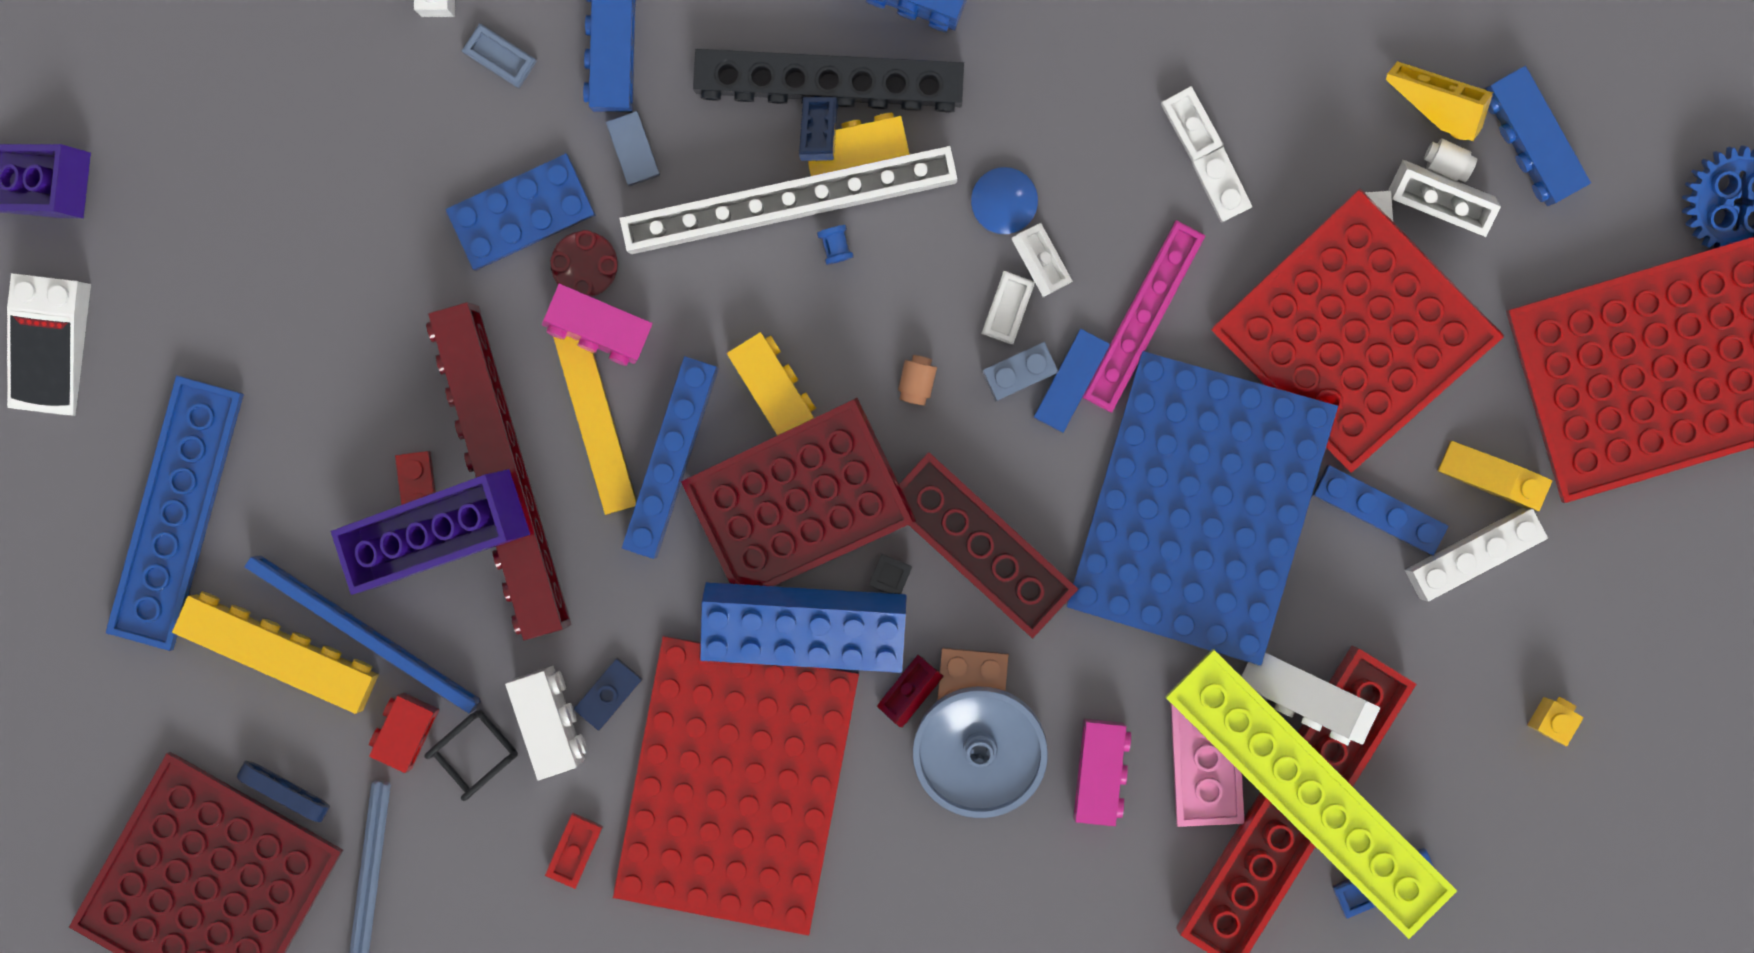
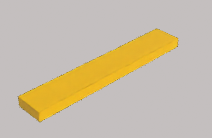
(596, 426)

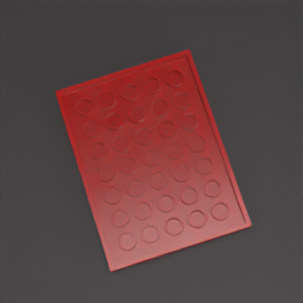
(1643, 370)
(735, 788)

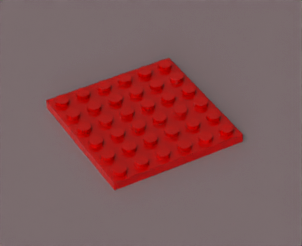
(1358, 326)

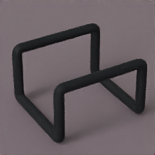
(470, 791)

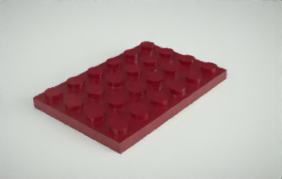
(799, 498)

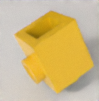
(1556, 720)

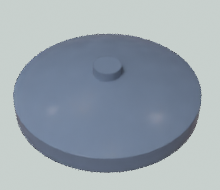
(980, 752)

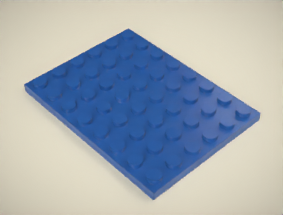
(1202, 507)

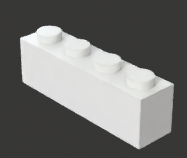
(1476, 554)
(1313, 698)

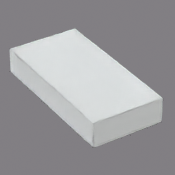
(1008, 307)

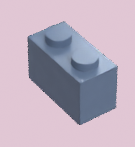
(1020, 371)

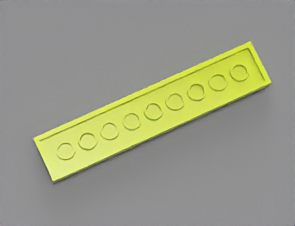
(1311, 794)

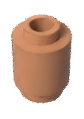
(917, 380)

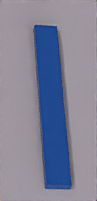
(363, 633)

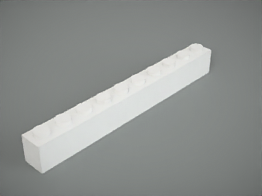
(788, 200)

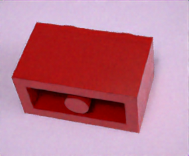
(403, 732)

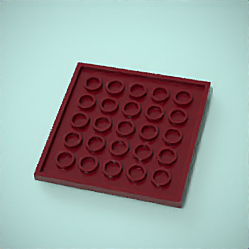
(204, 872)

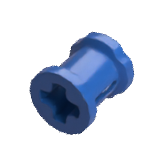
(835, 244)

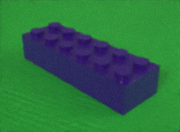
(430, 531)

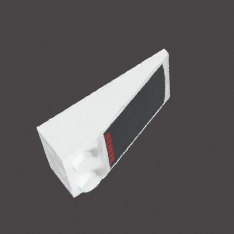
(45, 343)

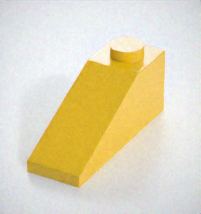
(1444, 101)
(1495, 476)

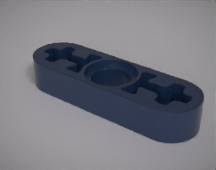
(283, 791)

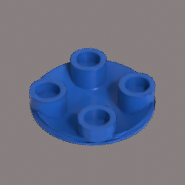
(1004, 200)

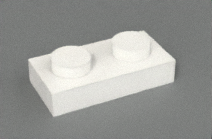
(1191, 124)
(1222, 184)
(1041, 259)

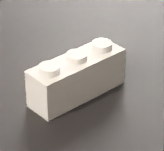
(1444, 198)

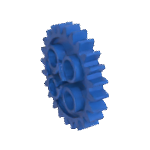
(1708, 199)

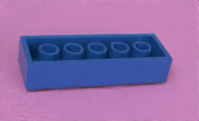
(803, 627)

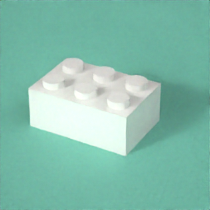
(546, 722)

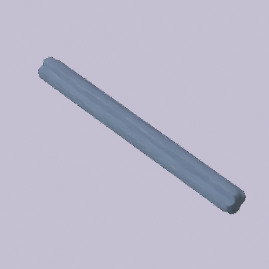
(370, 867)

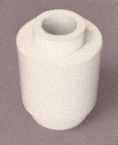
(1450, 160)

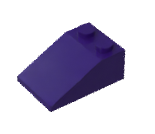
(43, 180)

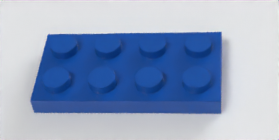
(520, 212)

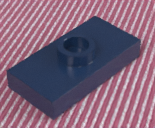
(818, 128)
(608, 694)

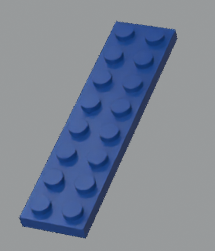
(174, 512)

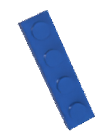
(1380, 510)

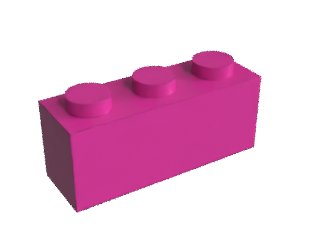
(596, 325)
(1101, 772)

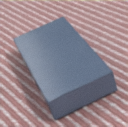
(499, 55)
(633, 148)

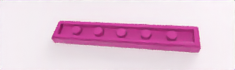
(1143, 316)

